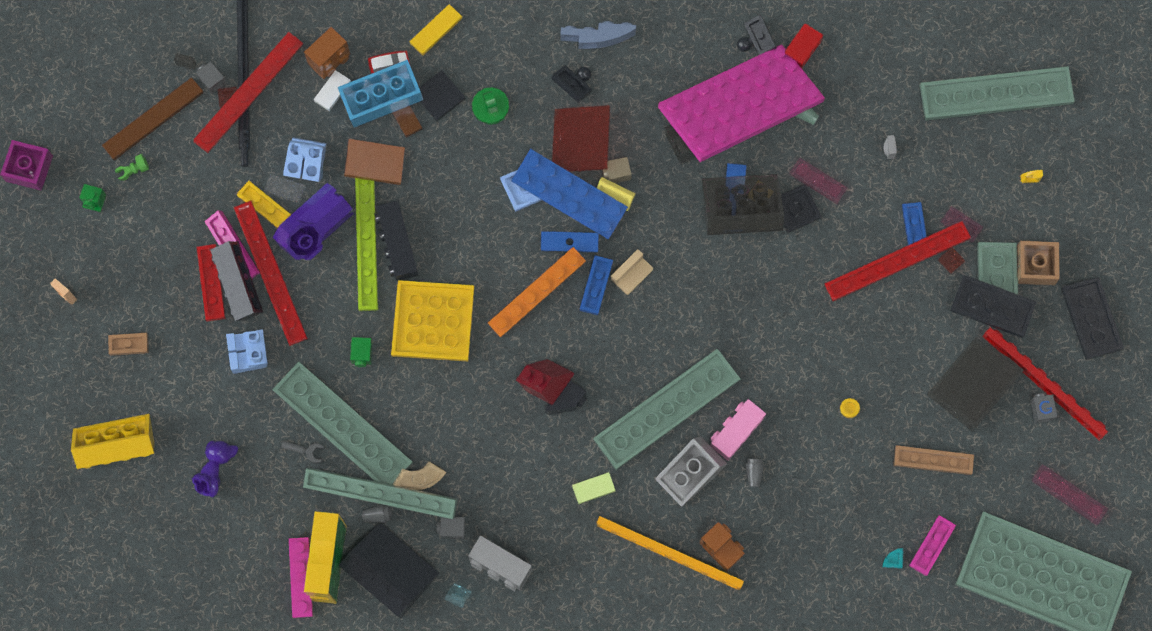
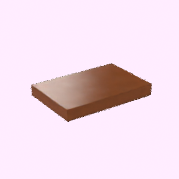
(374, 161)

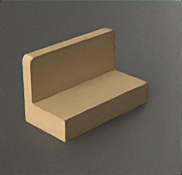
(631, 272)

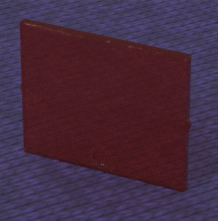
(581, 138)

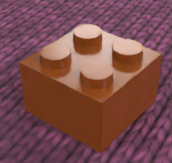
(327, 53)

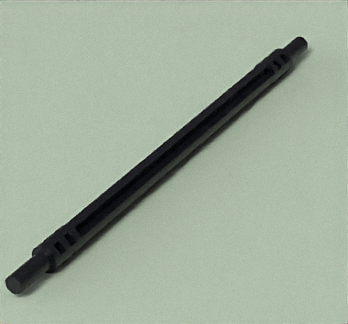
(243, 74)

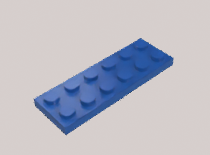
(569, 194)

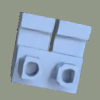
(305, 159)
(247, 351)

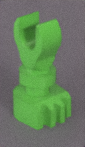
(141, 164)

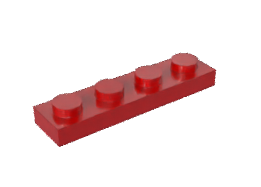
(210, 285)

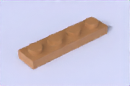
(933, 460)

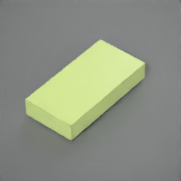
(593, 488)

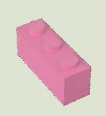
(737, 429)

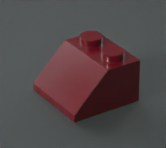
(544, 379)

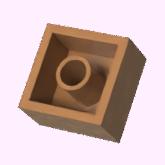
(1038, 262)

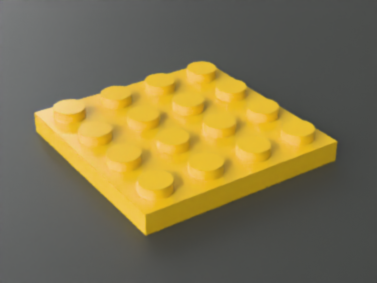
(432, 321)

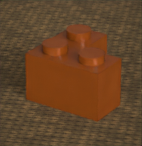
(721, 547)

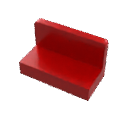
(804, 45)

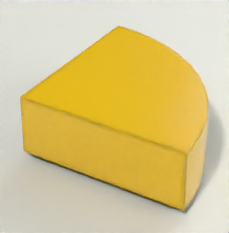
(1032, 176)

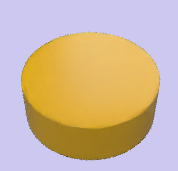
(849, 408)

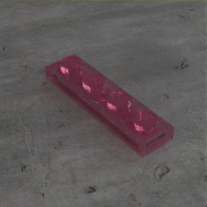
(1069, 495)

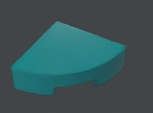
(894, 559)

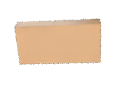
(63, 291)

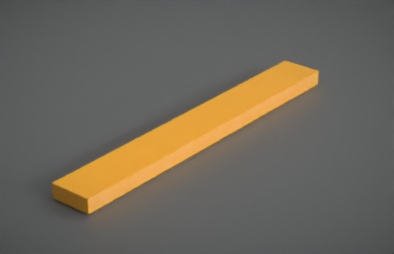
(669, 553)

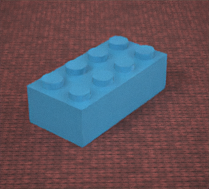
(380, 93)

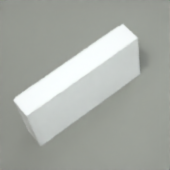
(329, 93)

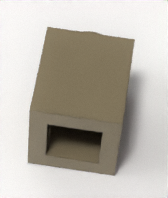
(618, 170)

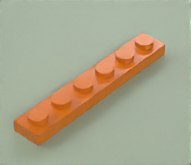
(536, 292)

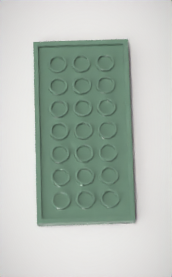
(1042, 576)

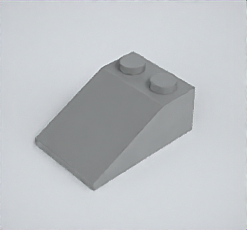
(690, 470)

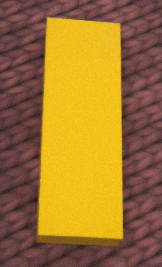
(435, 29)
(263, 204)

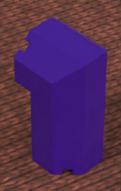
(312, 223)

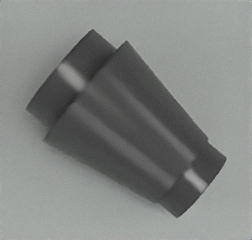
(754, 471)
(377, 514)

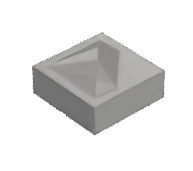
(890, 147)

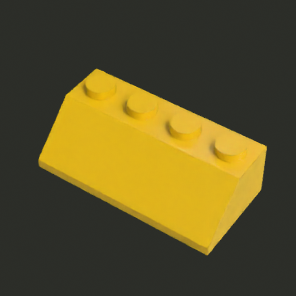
(112, 441)

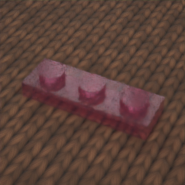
(818, 181)

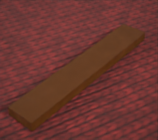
(152, 119)

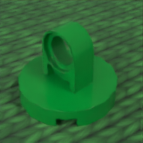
(490, 106)

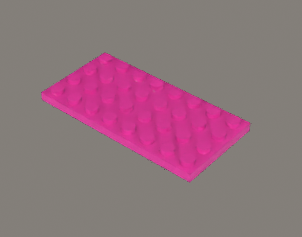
(740, 103)

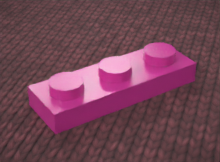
(932, 545)

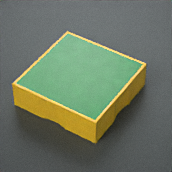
(324, 557)

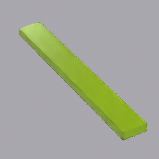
(366, 245)

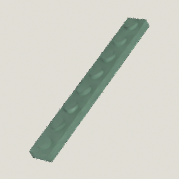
(380, 493)

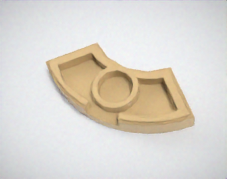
(420, 479)

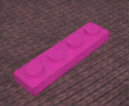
(224, 232)
(299, 555)

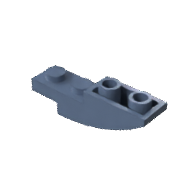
(606, 35)

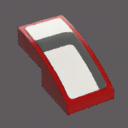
(386, 60)

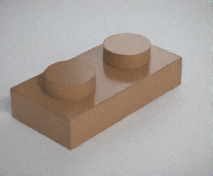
(128, 344)

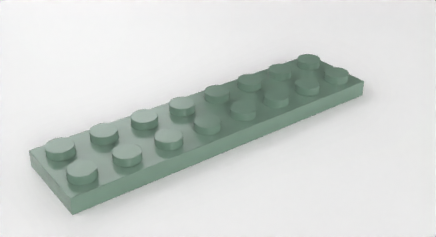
(996, 93)
(666, 409)
(341, 425)

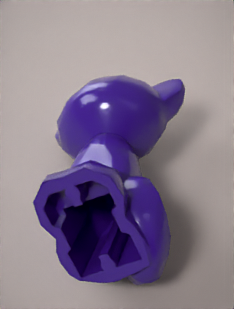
(208, 480)

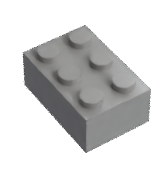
(499, 564)

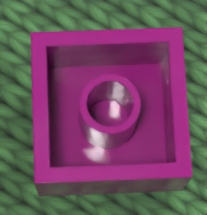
(26, 165)

